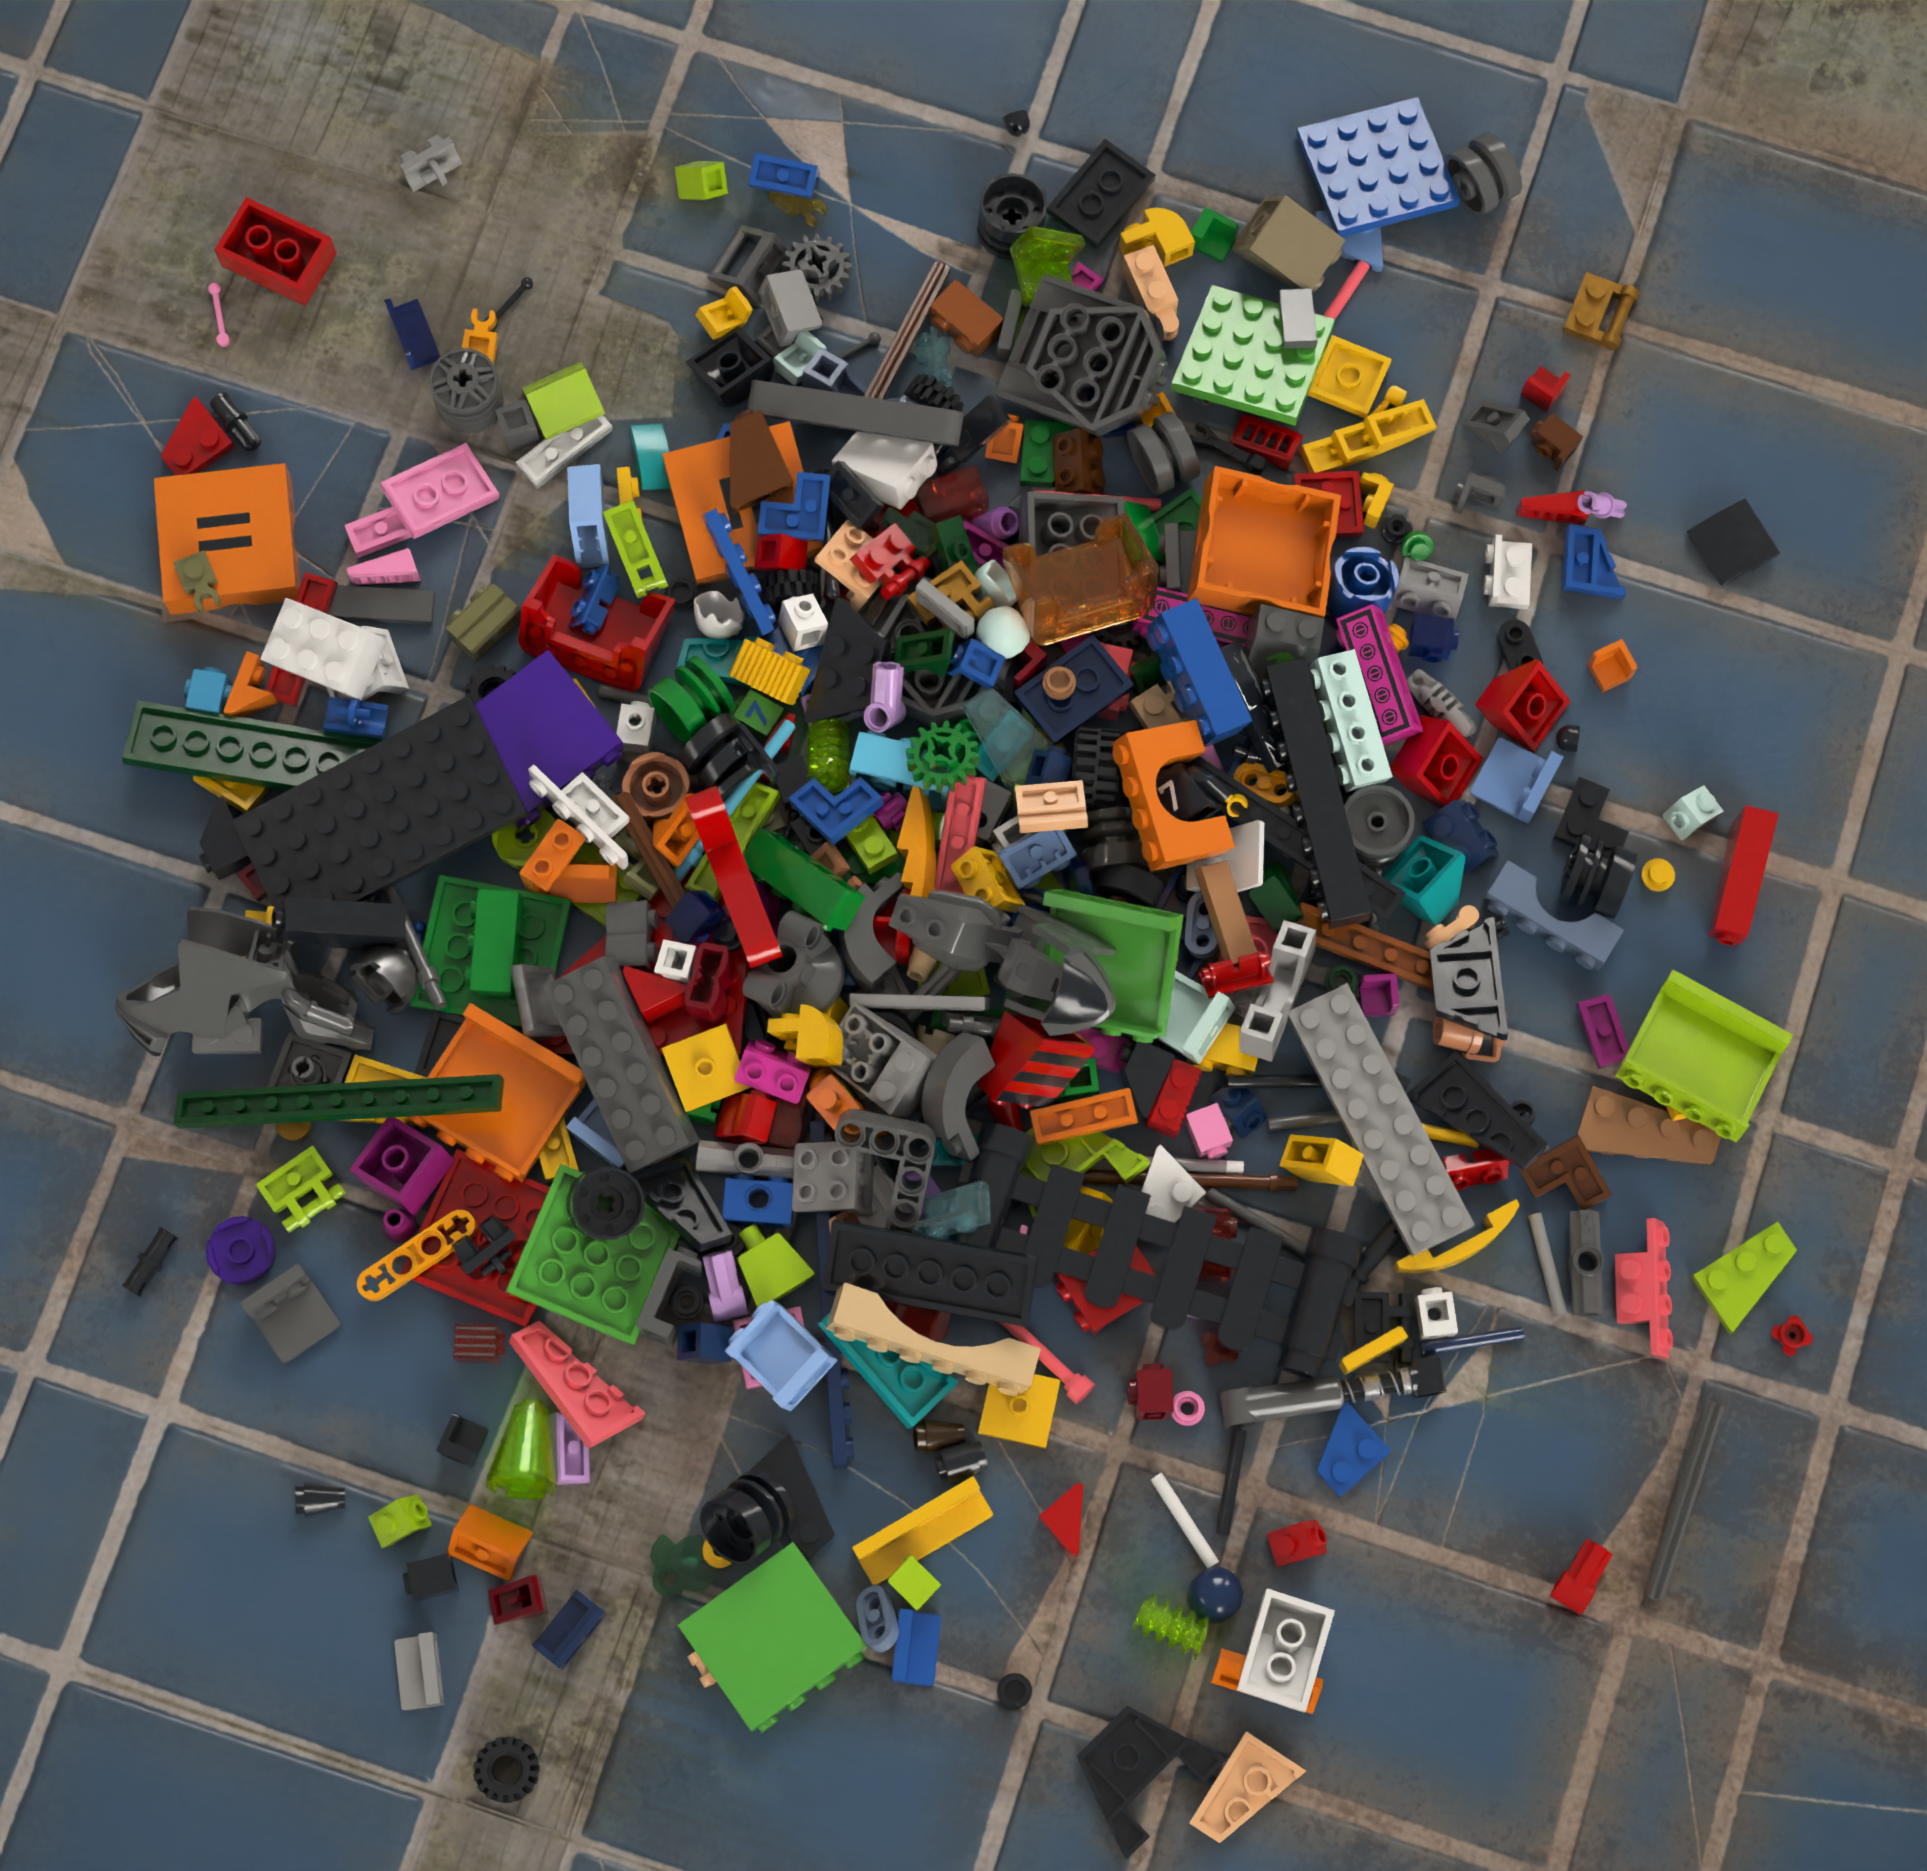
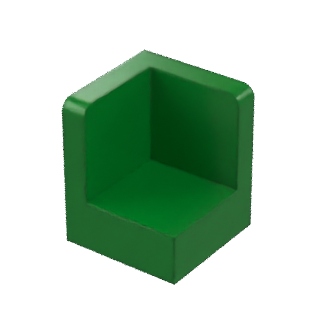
(1214, 234)

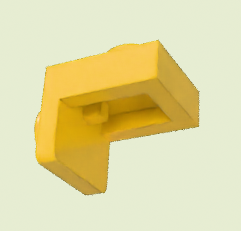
(725, 314)

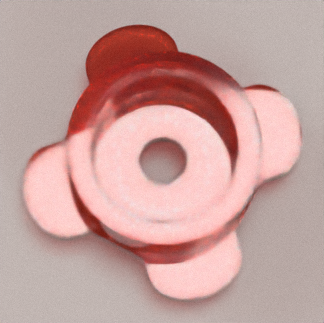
(1213, 1355)

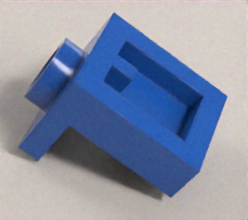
(976, 662)

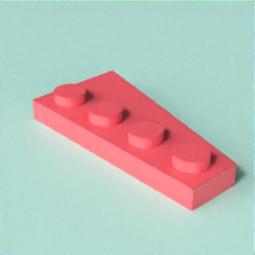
(576, 1390)

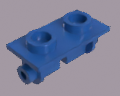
(598, 588)

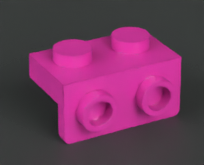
(772, 1071)

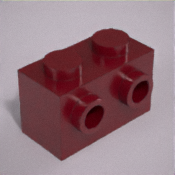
(1151, 1393)

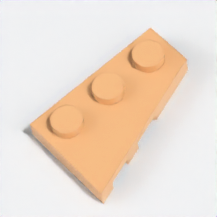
(1243, 1787)

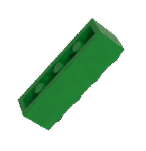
(802, 880)

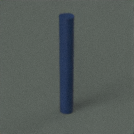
(1471, 1340)

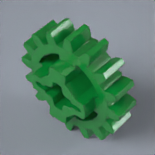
(940, 745)

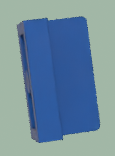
(783, 176)
(916, 1648)

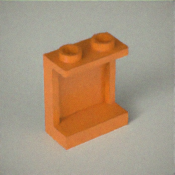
(551, 858)

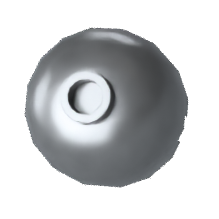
(387, 976)

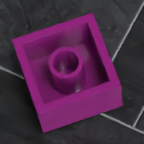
(402, 1165)

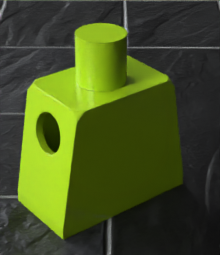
(771, 1266)

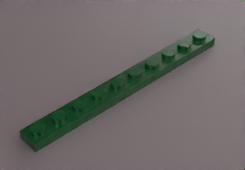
(339, 1101)

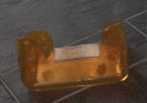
(1084, 584)

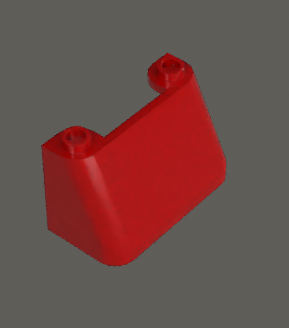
(613, 655)

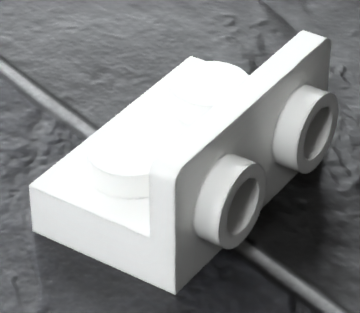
(1509, 573)

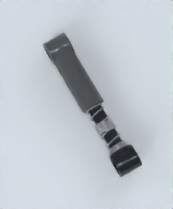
(1253, 1405)

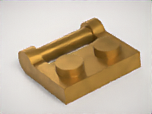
(1590, 308)

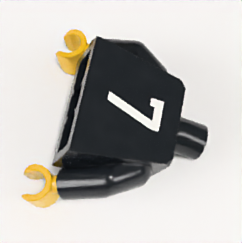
(1194, 793)

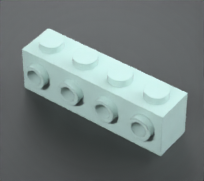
(1349, 721)

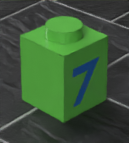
(758, 714)

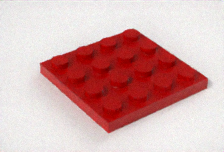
(482, 1194)

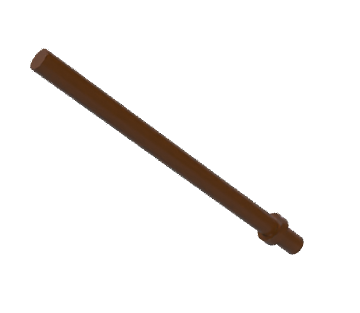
(1269, 1181)

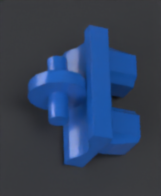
(356, 717)

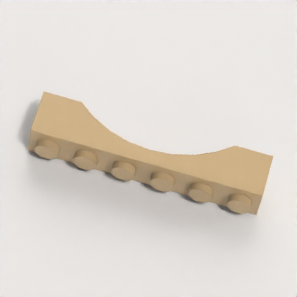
(865, 1317)

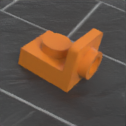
(1007, 442)

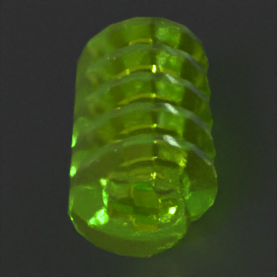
(829, 754)
(1172, 1625)

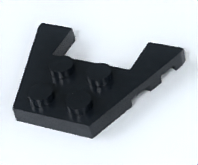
(1128, 1759)

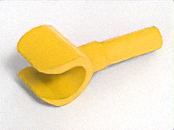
(1394, 396)

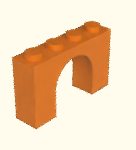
(1163, 837)

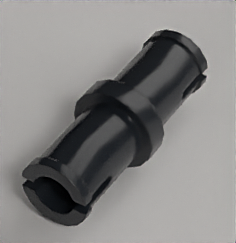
(150, 1261)

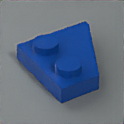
(1588, 564)

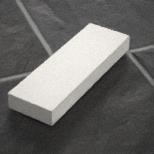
(558, 452)

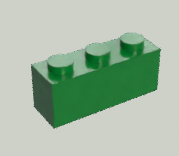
(494, 942)

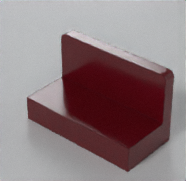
(1030, 662)

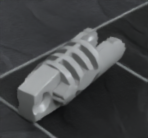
(1440, 702)

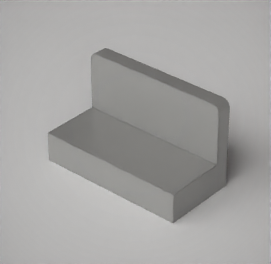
(789, 305)
(419, 1671)

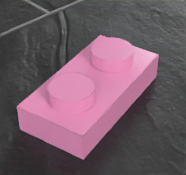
(376, 532)

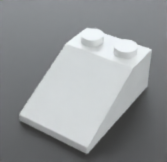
(1285, 1650)

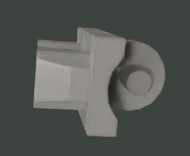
(430, 164)

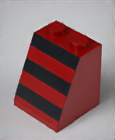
(1031, 1063)

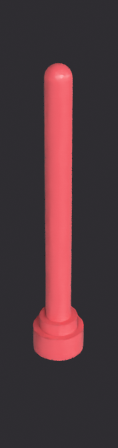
(1076, 1385)

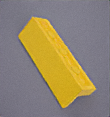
(923, 1530)

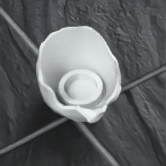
(718, 616)

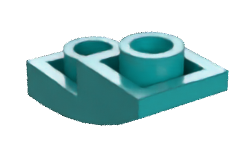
(649, 445)

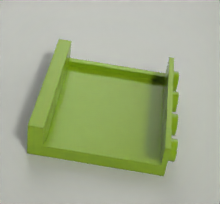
(1703, 1056)

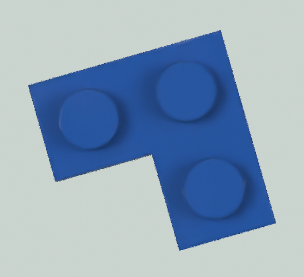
(805, 517)
(836, 815)

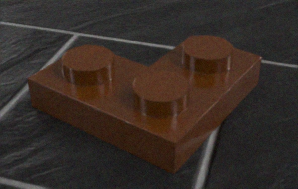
(1569, 1164)

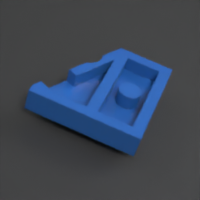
(1350, 1451)

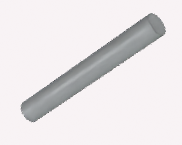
(1547, 1264)

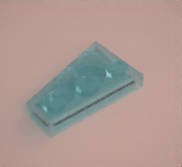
(1005, 735)

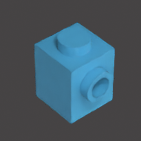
(207, 690)

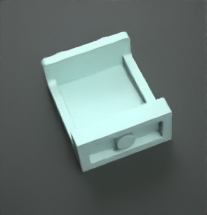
(1194, 1018)

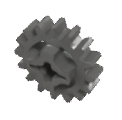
(825, 259)

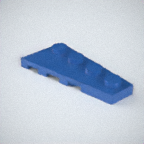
(718, 529)

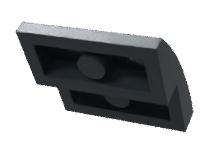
(1733, 542)

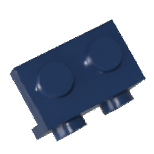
(1458, 828)

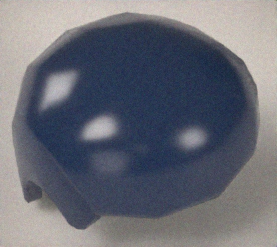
(1215, 1594)

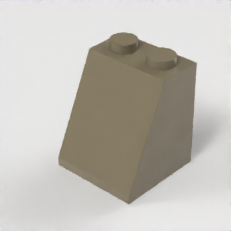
(1289, 243)

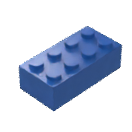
(1198, 672)

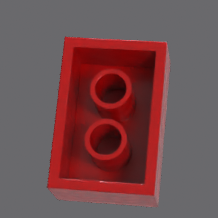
(275, 251)

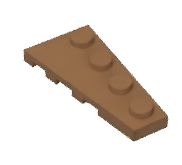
(1631, 1128)

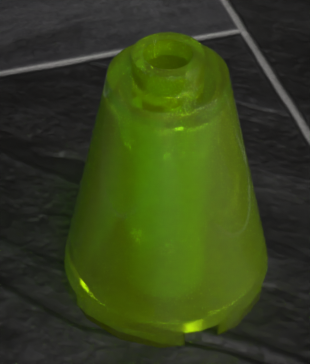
(525, 1454)

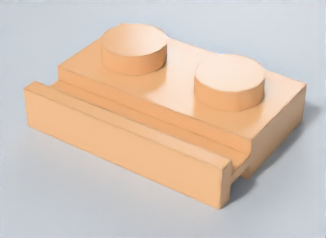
(1051, 806)

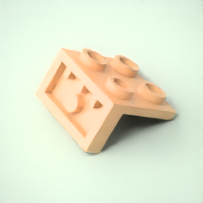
(836, 560)

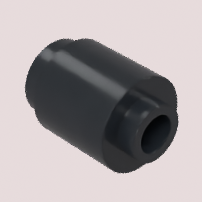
(961, 1461)

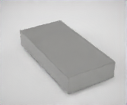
(944, 609)

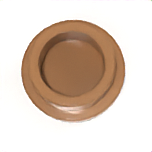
(1059, 683)

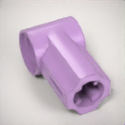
(886, 696)
(725, 1293)

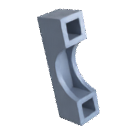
(834, 375)
(1587, 940)

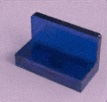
(413, 333)

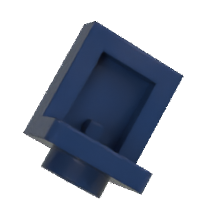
(1240, 1109)

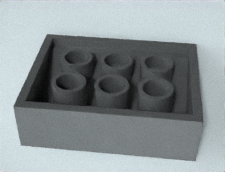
(1063, 520)

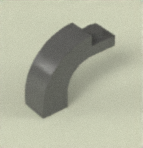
(858, 946)
(947, 1090)

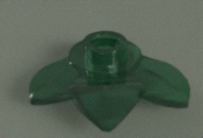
(682, 1560)

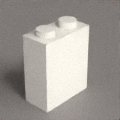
(889, 465)

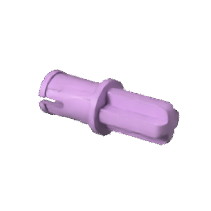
(1601, 505)

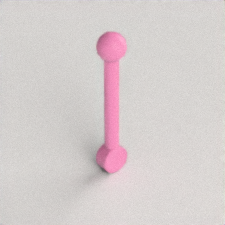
(222, 338)

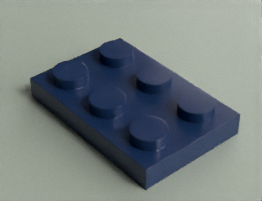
(1098, 686)

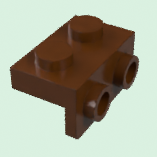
(1078, 462)

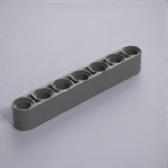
(856, 413)

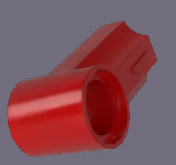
(1577, 1584)

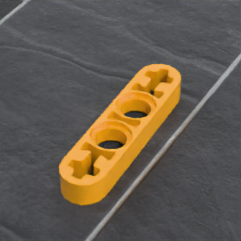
(414, 1251)

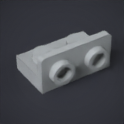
(1430, 589)

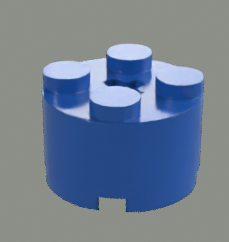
(1361, 580)

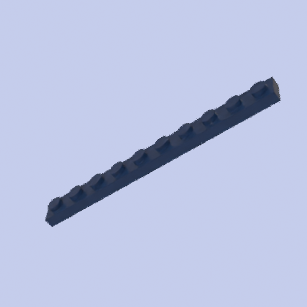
(837, 1377)

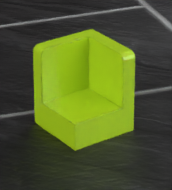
(701, 180)
(913, 1582)

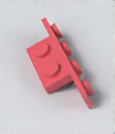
(1643, 1288)

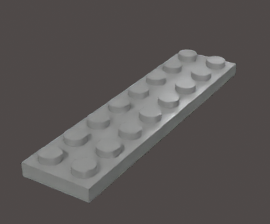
(1380, 1120)

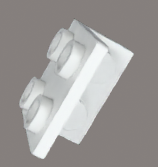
(387, 673)
(1244, 859)

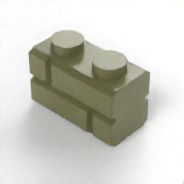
(482, 621)

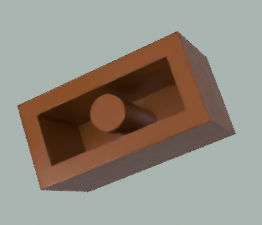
(965, 319)

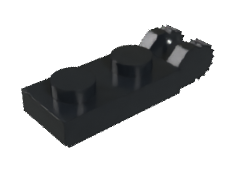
(977, 430)

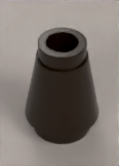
(936, 1435)

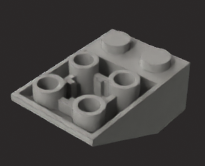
(883, 1061)

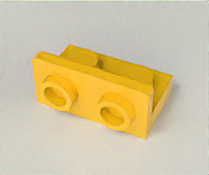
(984, 876)

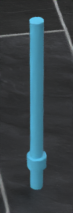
(735, 797)

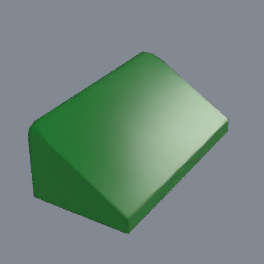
(1146, 527)

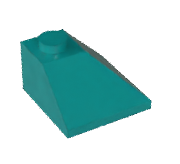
(1430, 877)

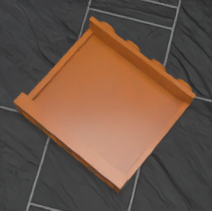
(534, 1100)

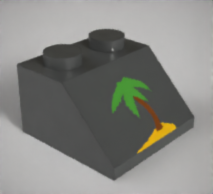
(1281, 637)

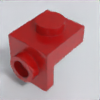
(1297, 1542)

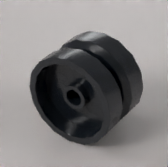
(714, 751)

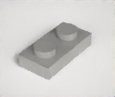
(244, 1040)

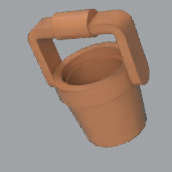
(1465, 1039)

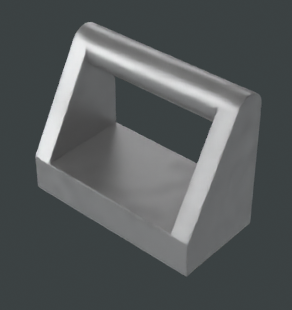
(763, 261)
(534, 1007)

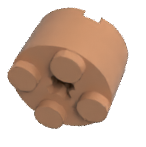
(652, 771)

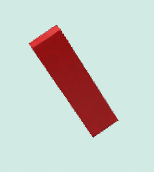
(315, 593)

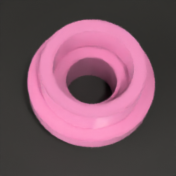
(1198, 1406)

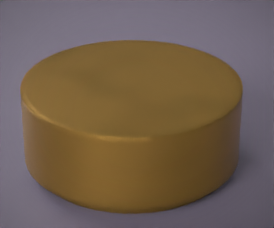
(294, 1131)

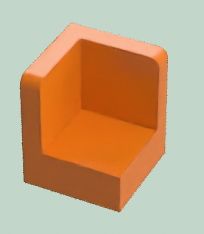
(1612, 665)

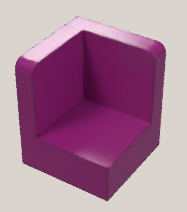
(1379, 995)

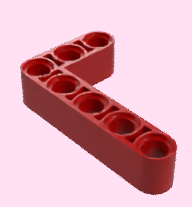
(733, 877)

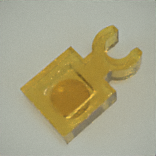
(793, 205)

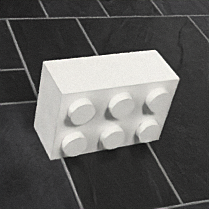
(323, 649)

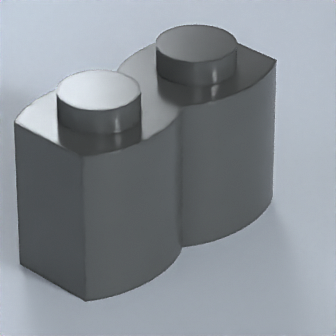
(630, 934)

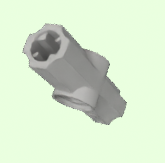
(724, 1159)

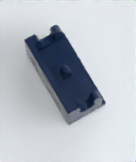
(569, 1630)

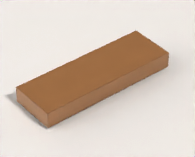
(1225, 911)

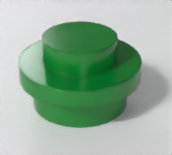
(1417, 546)

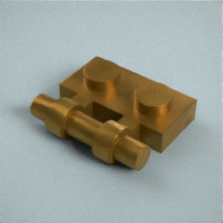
(958, 586)

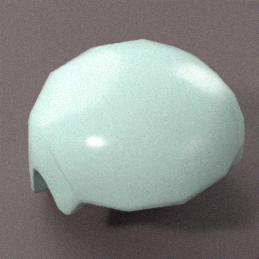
(995, 584)
(1003, 631)

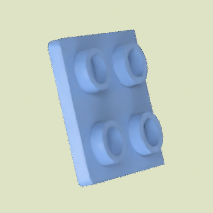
(1514, 779)
(1035, 856)

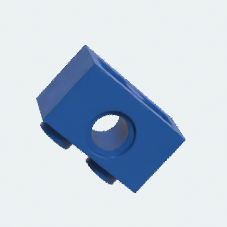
(777, 1212)

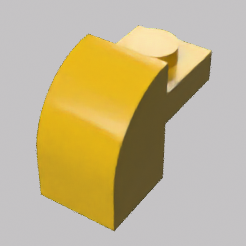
(1164, 231)
(816, 1035)

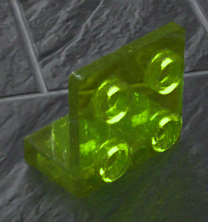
(1043, 252)

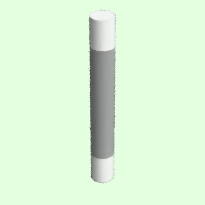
(1208, 1166)

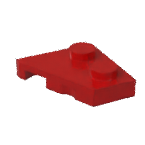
(195, 441)

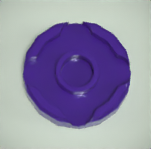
(240, 1250)

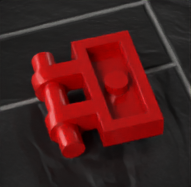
(885, 552)

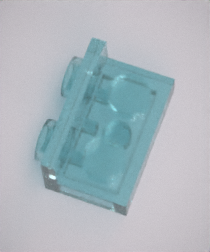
(956, 1211)

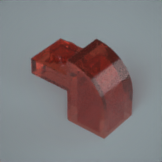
(924, 1321)

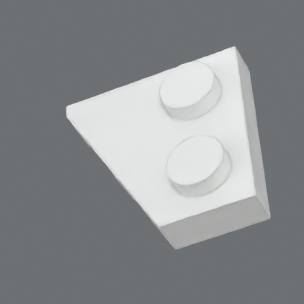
(1169, 1187)

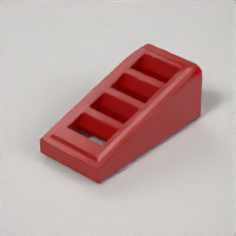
(1281, 434)
(1553, 507)

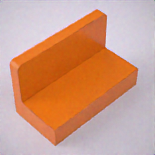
(587, 882)
(488, 1542)

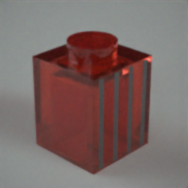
(478, 1343)

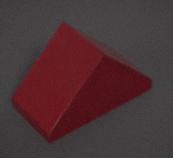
(518, 1600)

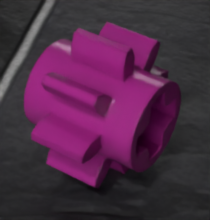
(892, 812)

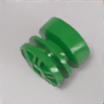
(691, 700)

